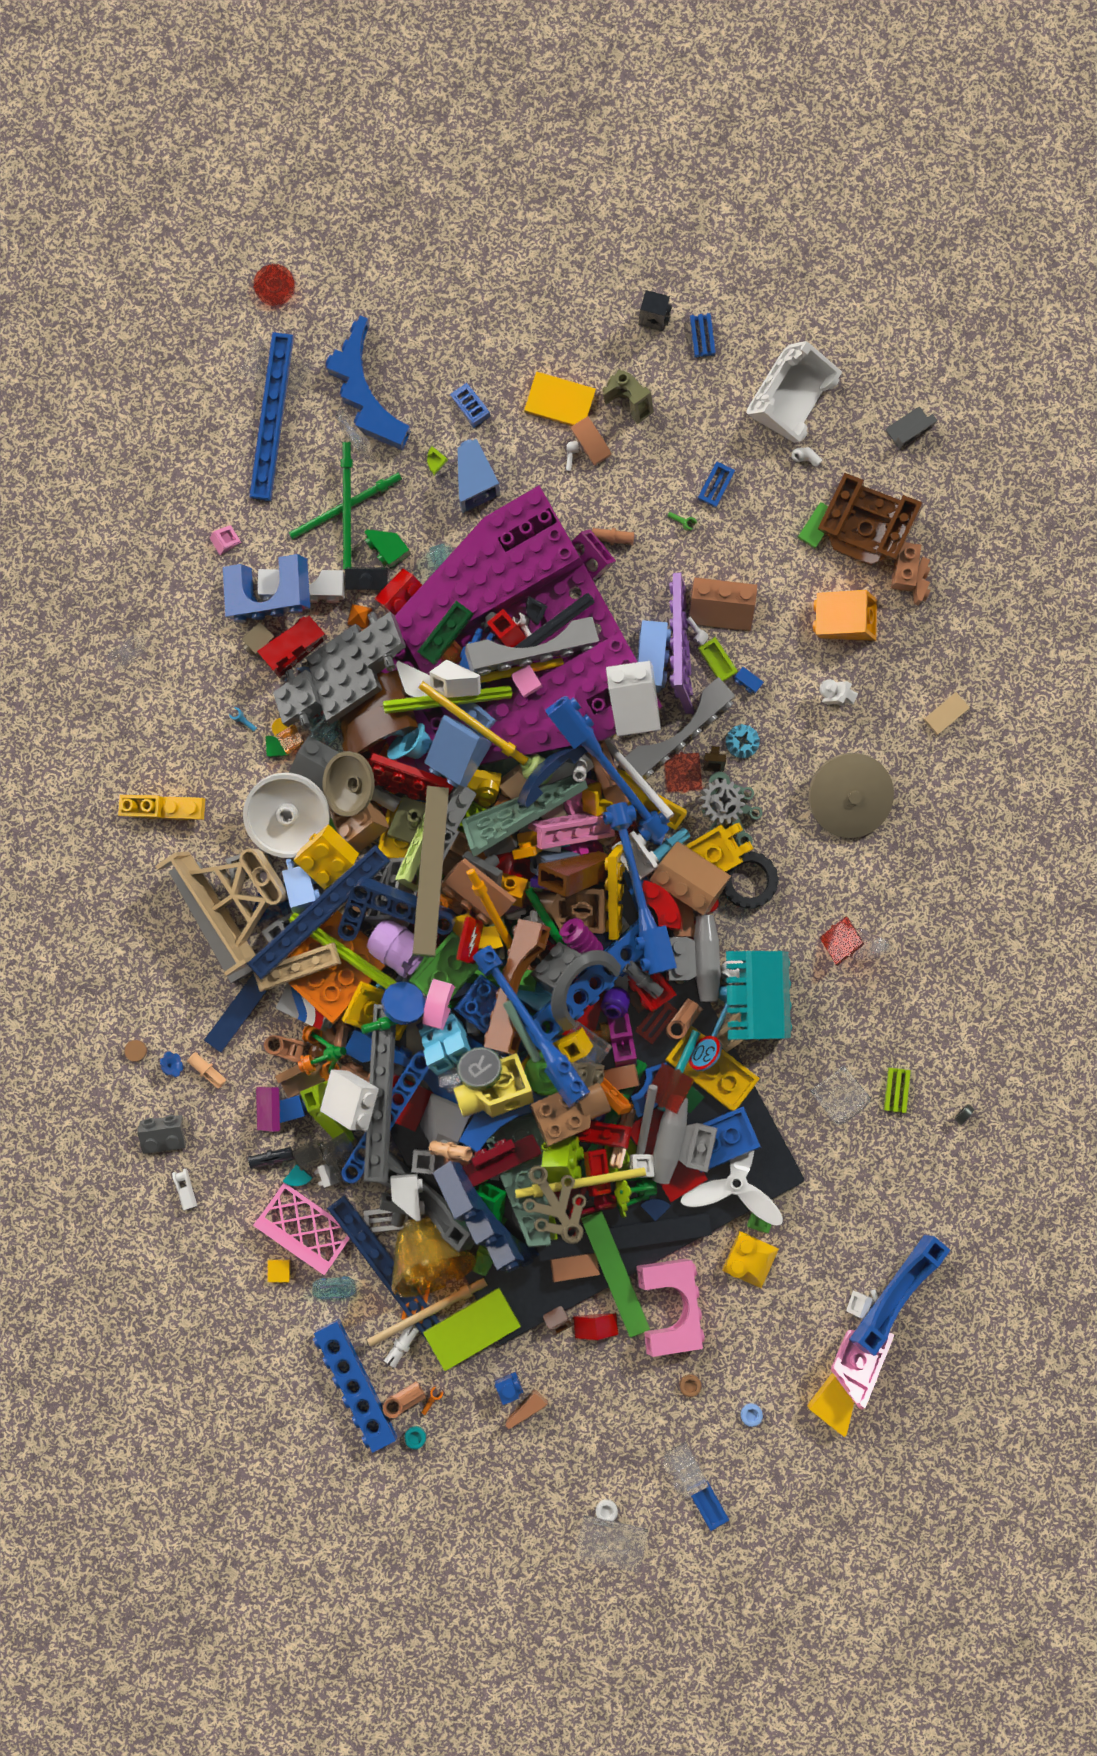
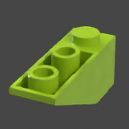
(313, 1100)

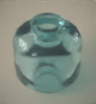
(437, 555)

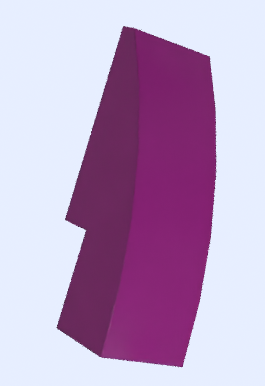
(622, 1041)

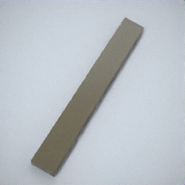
(430, 872)

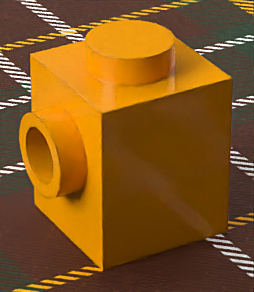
(515, 887)

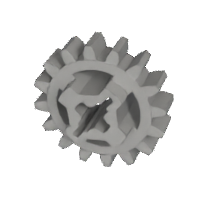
(729, 797)

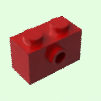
(398, 592)
(514, 867)

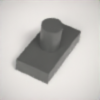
(486, 866)
(398, 1214)

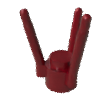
(601, 1202)

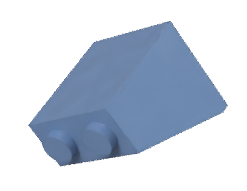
(475, 476)
(456, 752)

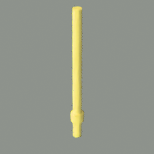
(582, 1182)

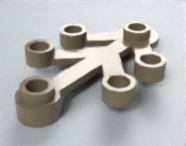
(556, 1207)

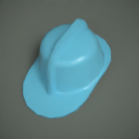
(411, 745)

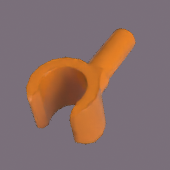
(431, 1400)

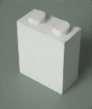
(349, 1100)

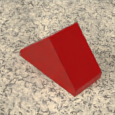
(595, 1326)

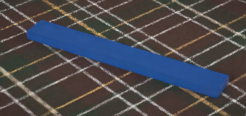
(271, 416)

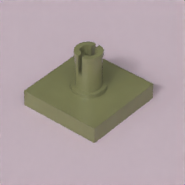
(406, 820)

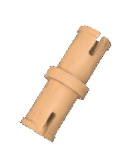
(450, 1150)

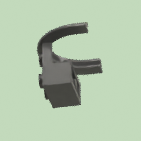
(559, 970)

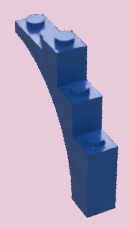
(373, 418)
(484, 1126)

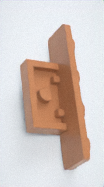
(609, 787)

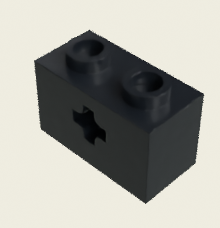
(655, 310)

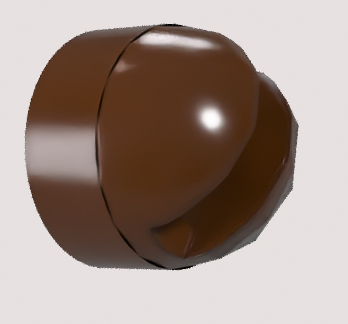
(317, 1050)

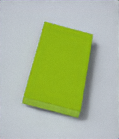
(471, 1329)

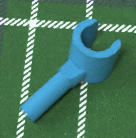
(240, 718)

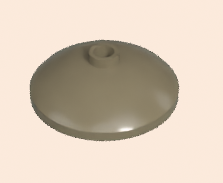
(348, 783)

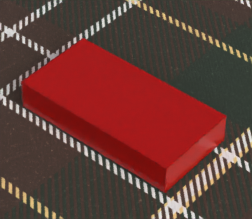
(595, 1165)

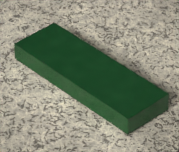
(445, 633)

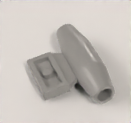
(699, 959)
(681, 1142)

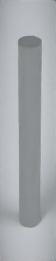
(648, 1110)

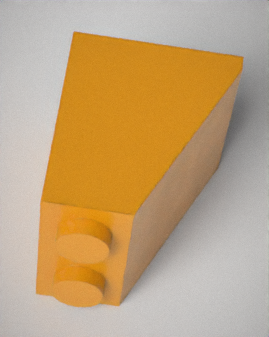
(846, 615)

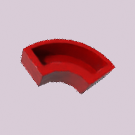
(663, 905)

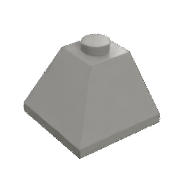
(443, 1120)

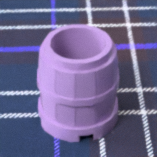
(394, 947)

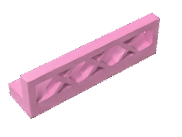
(570, 830)

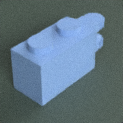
(299, 887)

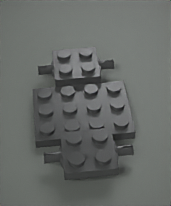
(341, 673)

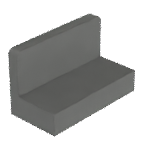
(910, 427)

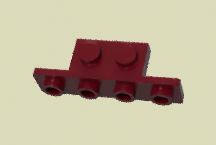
(501, 1158)

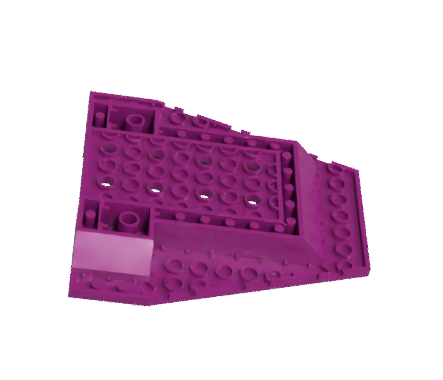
(496, 567)

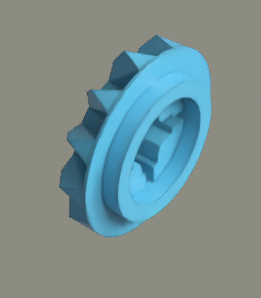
(733, 744)

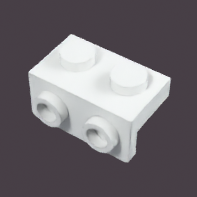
(645, 861)

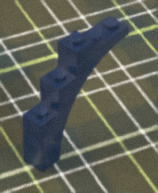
(486, 1230)

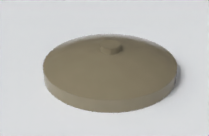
(851, 795)

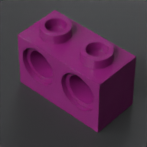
(593, 551)

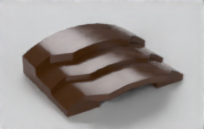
(867, 522)
(370, 724)

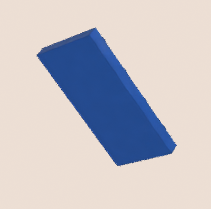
(477, 1007)

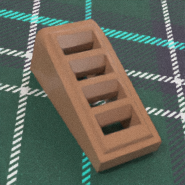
(527, 1408)

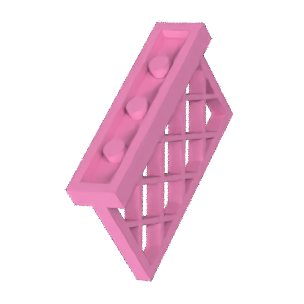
(290, 1243)

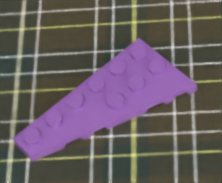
(681, 649)

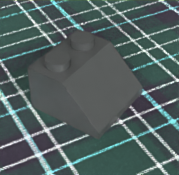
(312, 760)

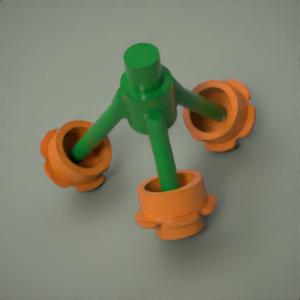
(331, 1053)

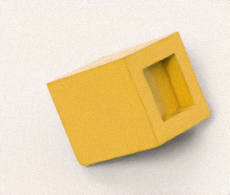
(593, 801)

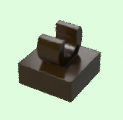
(714, 760)

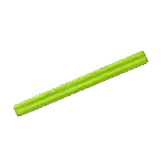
(425, 702)
(351, 957)

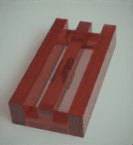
(658, 1018)

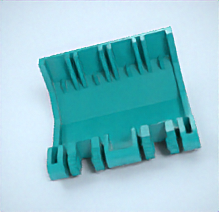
(763, 994)

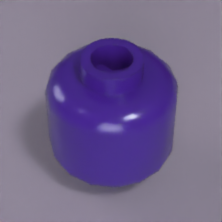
(615, 1002)

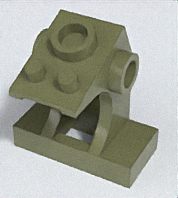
(639, 397)

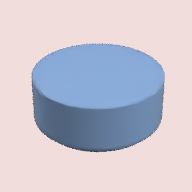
(751, 1415)

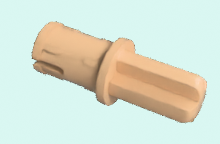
(206, 1070)

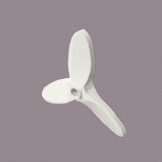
(719, 1189)

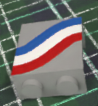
(299, 1008)

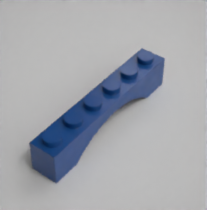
(360, 1049)
(878, 1322)

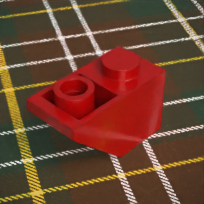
(505, 629)

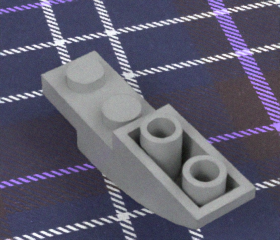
(458, 804)

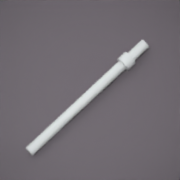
(639, 780)

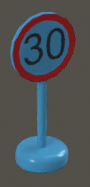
(709, 1048)

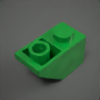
(388, 545)

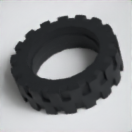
(768, 893)

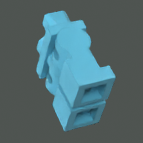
(444, 1045)

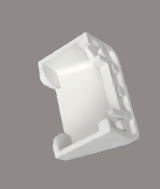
(793, 390)

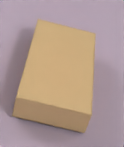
(946, 713)

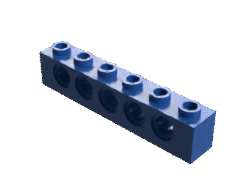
(372, 1438)

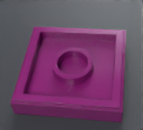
(268, 1108)

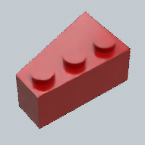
(292, 645)

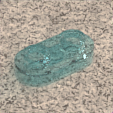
(334, 1287)

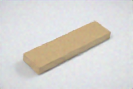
(301, 966)

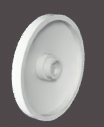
(284, 813)

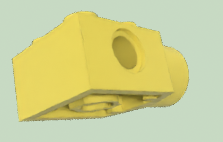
(506, 1095)

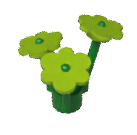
(643, 1188)

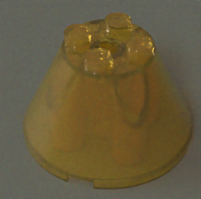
(426, 1260)

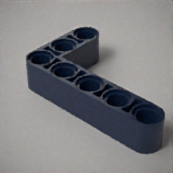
(391, 907)

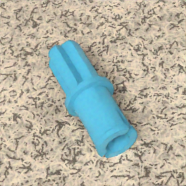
(680, 836)

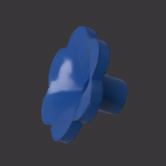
(171, 1064)

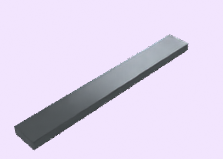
(381, 1077)

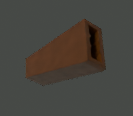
(573, 873)

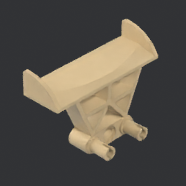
(251, 862)

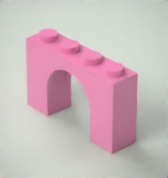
(686, 1332)

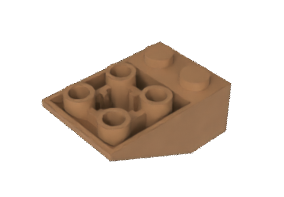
(362, 828)

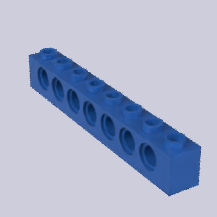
(581, 984)

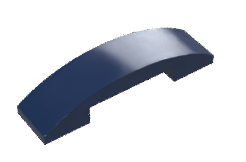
(530, 791)

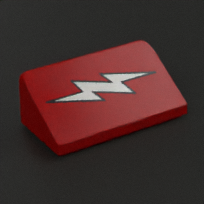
(469, 940)

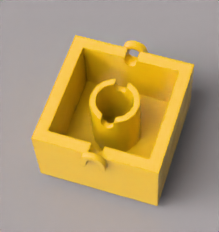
(326, 856)

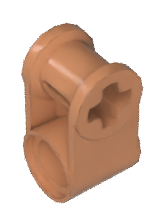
(287, 1047)

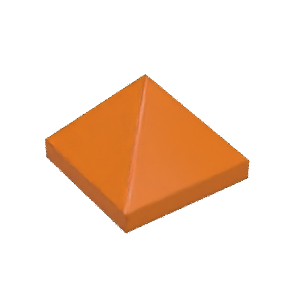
(359, 615)

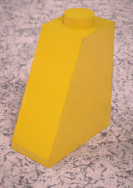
(833, 1405)

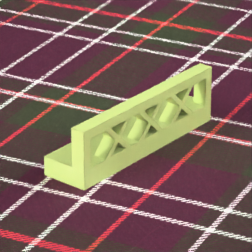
(411, 862)

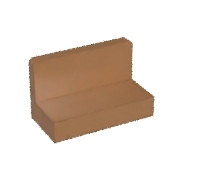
(294, 1081)

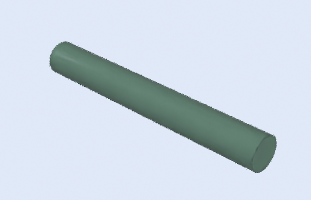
(522, 1031)

